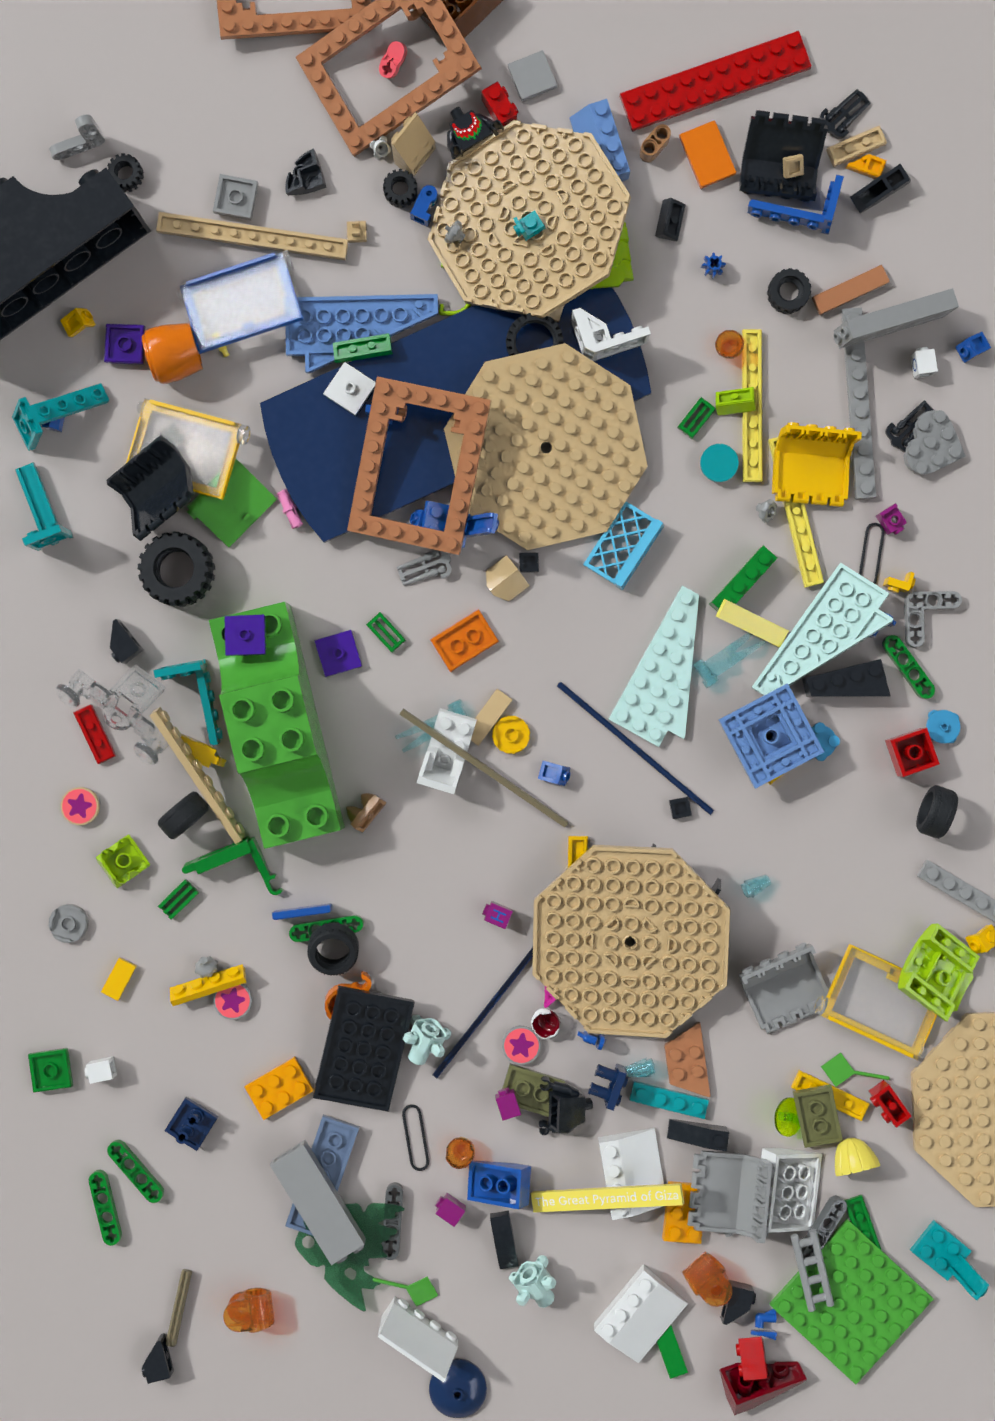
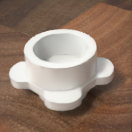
(384, 151)

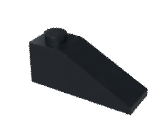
(699, 1134)

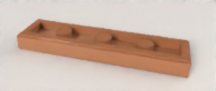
(850, 289)

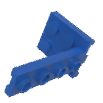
(795, 216)
(478, 525)

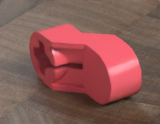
(393, 59)

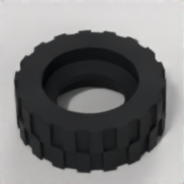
(799, 280)

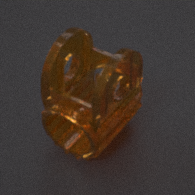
(706, 1273)
(256, 1311)

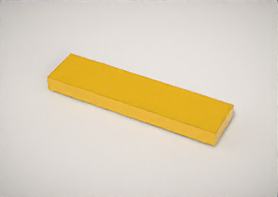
(844, 1101)

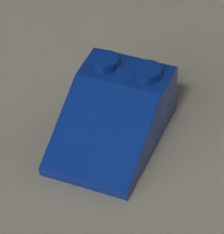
(499, 1183)

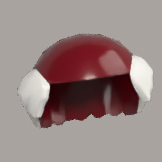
(545, 1023)

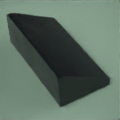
(670, 219)

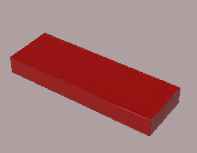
(94, 734)

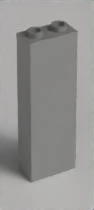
(895, 318)
(318, 1203)

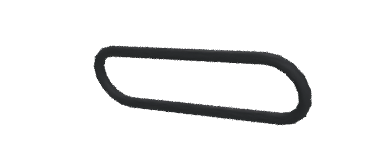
(879, 553)
(423, 1136)

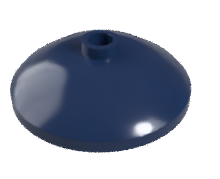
(462, 1378)

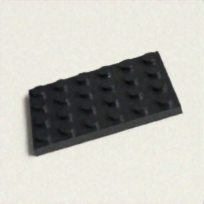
(363, 1048)

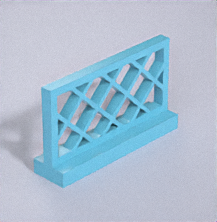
(638, 553)

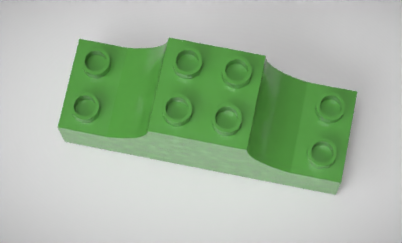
(277, 732)

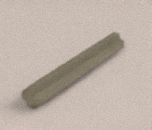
(178, 1308)

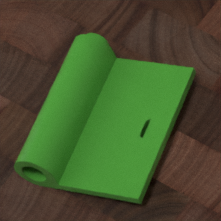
(242, 505)

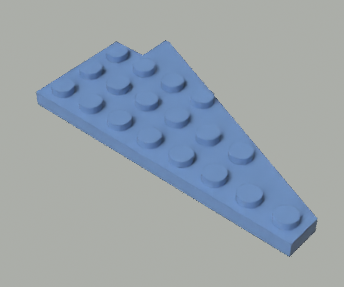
(350, 318)

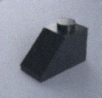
(123, 643)
(739, 1303)
(158, 1364)

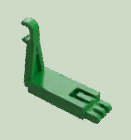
(229, 853)

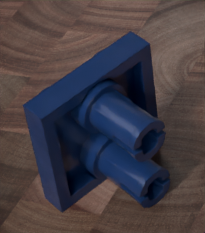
(618, 1079)
(191, 1123)

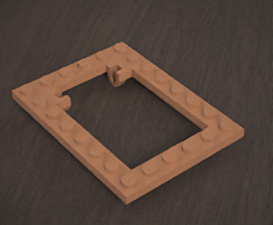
(239, 22)
(452, 70)
(470, 420)

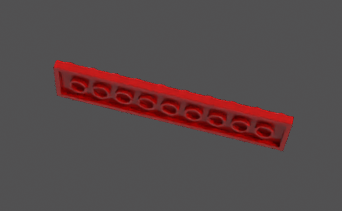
(715, 81)

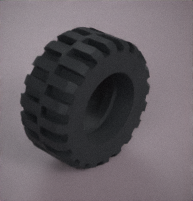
(152, 561)

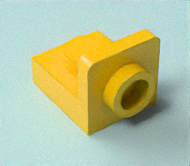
(77, 321)

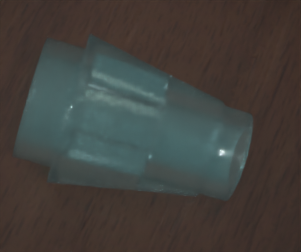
(755, 885)
(641, 1068)

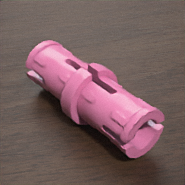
(289, 509)

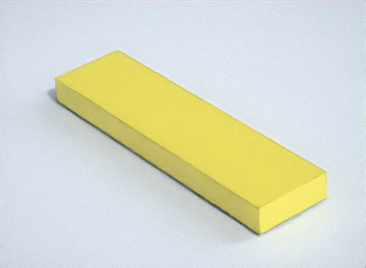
(752, 623)

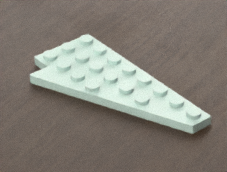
(833, 623)
(660, 685)

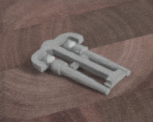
(445, 558)

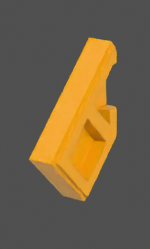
(868, 166)

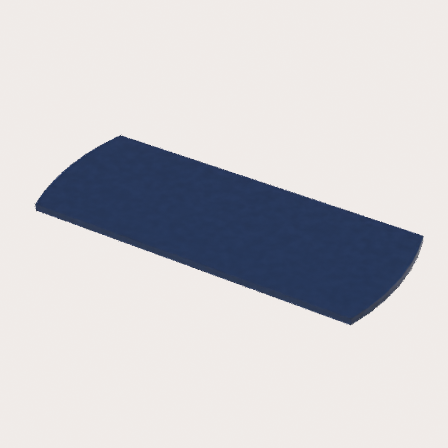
(322, 443)

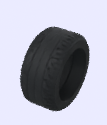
(937, 811)
(183, 815)
(333, 966)

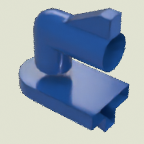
(592, 1039)
(760, 1318)

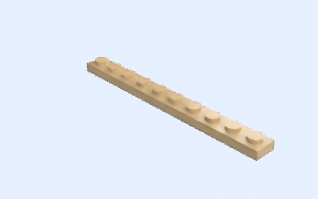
(252, 236)

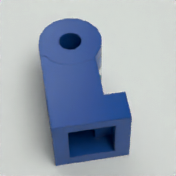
(426, 199)

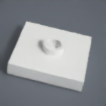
(350, 388)

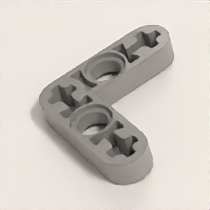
(90, 137)
(919, 609)

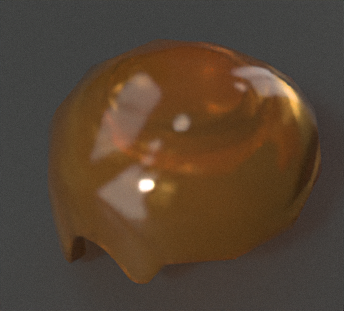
(729, 344)
(460, 1152)

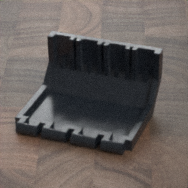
(771, 141)
(153, 485)

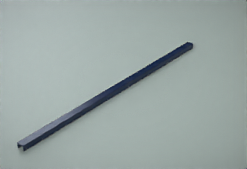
(635, 748)
(483, 1014)

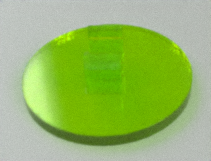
(786, 1117)

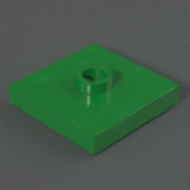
(50, 1070)

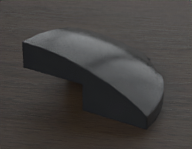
(306, 176)

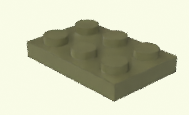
(528, 1090)
(817, 1116)

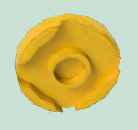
(511, 734)

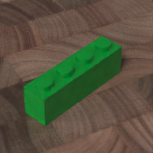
(745, 577)

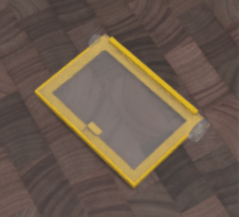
(203, 441)
(869, 1002)

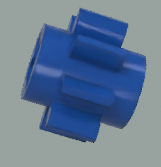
(710, 261)

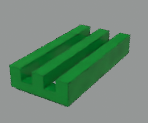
(686, 430)
(396, 644)
(173, 893)

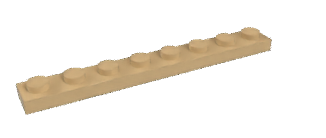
(194, 769)

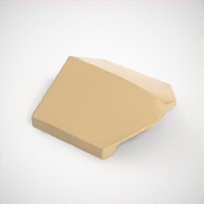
(505, 579)

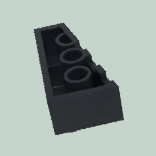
(853, 681)

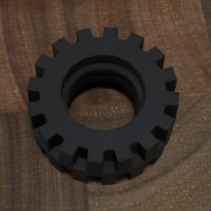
(122, 161)
(400, 176)

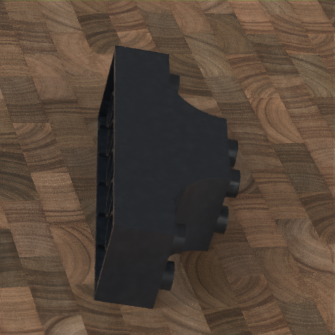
(58, 241)

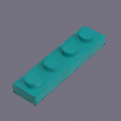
(669, 1099)

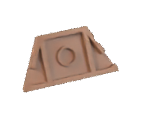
(687, 1061)

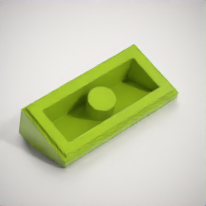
(735, 401)

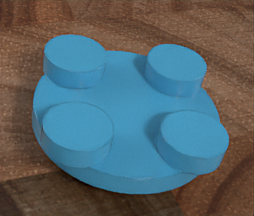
(943, 726)
(827, 740)

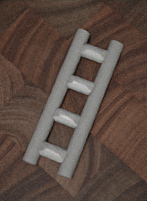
(821, 1277)

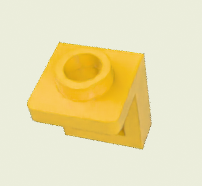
(895, 585)
(982, 940)

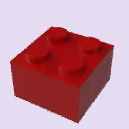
(912, 752)

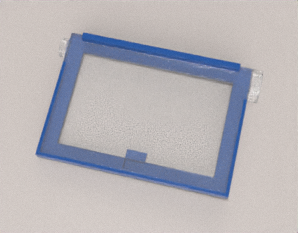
(241, 301)

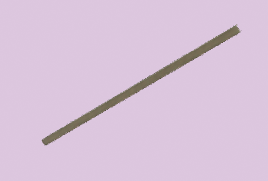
(483, 767)

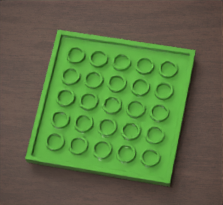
(870, 1299)

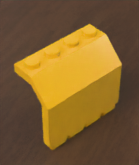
(813, 464)

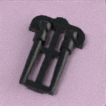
(840, 132)
(896, 441)

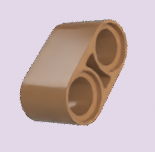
(655, 143)

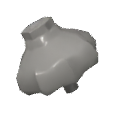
(454, 232)
(766, 510)
(206, 967)

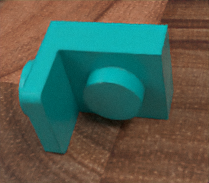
(528, 225)

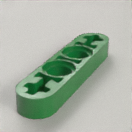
(910, 665)
(303, 937)
(139, 1168)
(101, 1208)

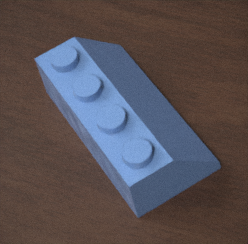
(599, 121)

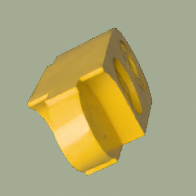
(203, 752)

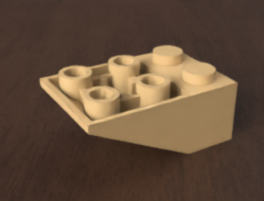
(412, 145)

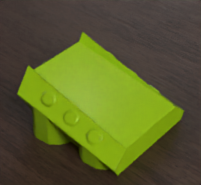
(122, 861)

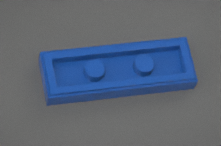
(302, 911)

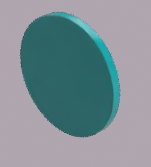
(719, 462)

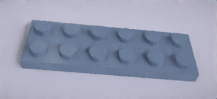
(332, 1149)

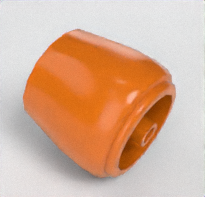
(171, 352)

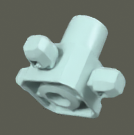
(426, 1038)
(534, 1282)

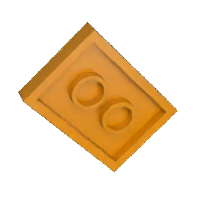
(279, 1088)
(676, 1218)

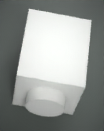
(924, 362)
(100, 1070)

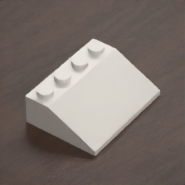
(631, 1161)
(793, 1189)
(639, 1314)
(418, 1338)

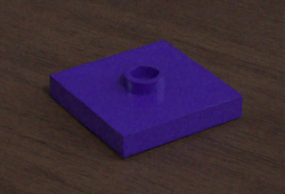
(124, 344)
(245, 635)
(338, 653)

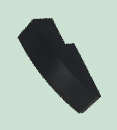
(880, 188)
(504, 1239)

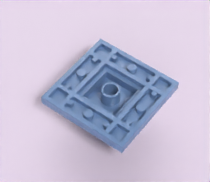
(790, 741)

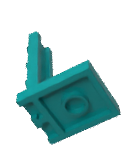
(30, 417)
(49, 530)
(207, 696)
(948, 1258)

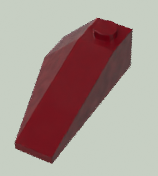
(750, 1394)

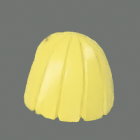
(854, 1156)

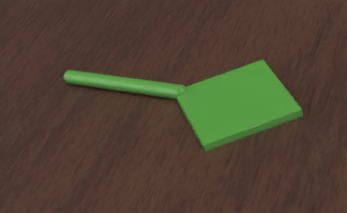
(839, 1070)
(419, 1291)

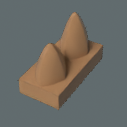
(363, 817)

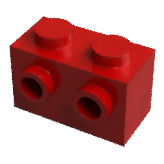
(498, 104)
(890, 1104)
(753, 1359)

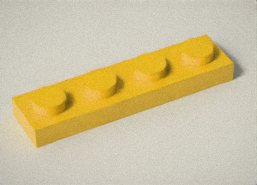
(208, 985)

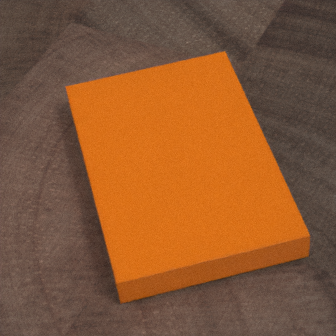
(707, 154)
(464, 640)

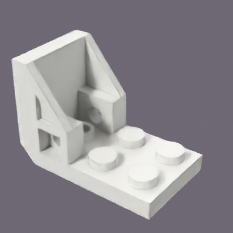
(592, 330)
(441, 765)

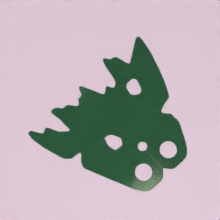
(374, 1234)

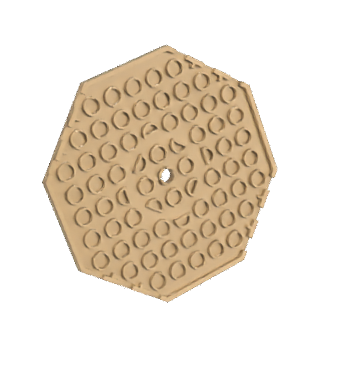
(508, 177)
(592, 436)
(642, 895)
(957, 1108)

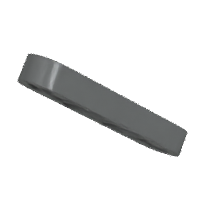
(396, 1222)
(826, 1231)

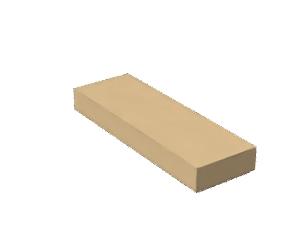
(856, 146)
(489, 715)

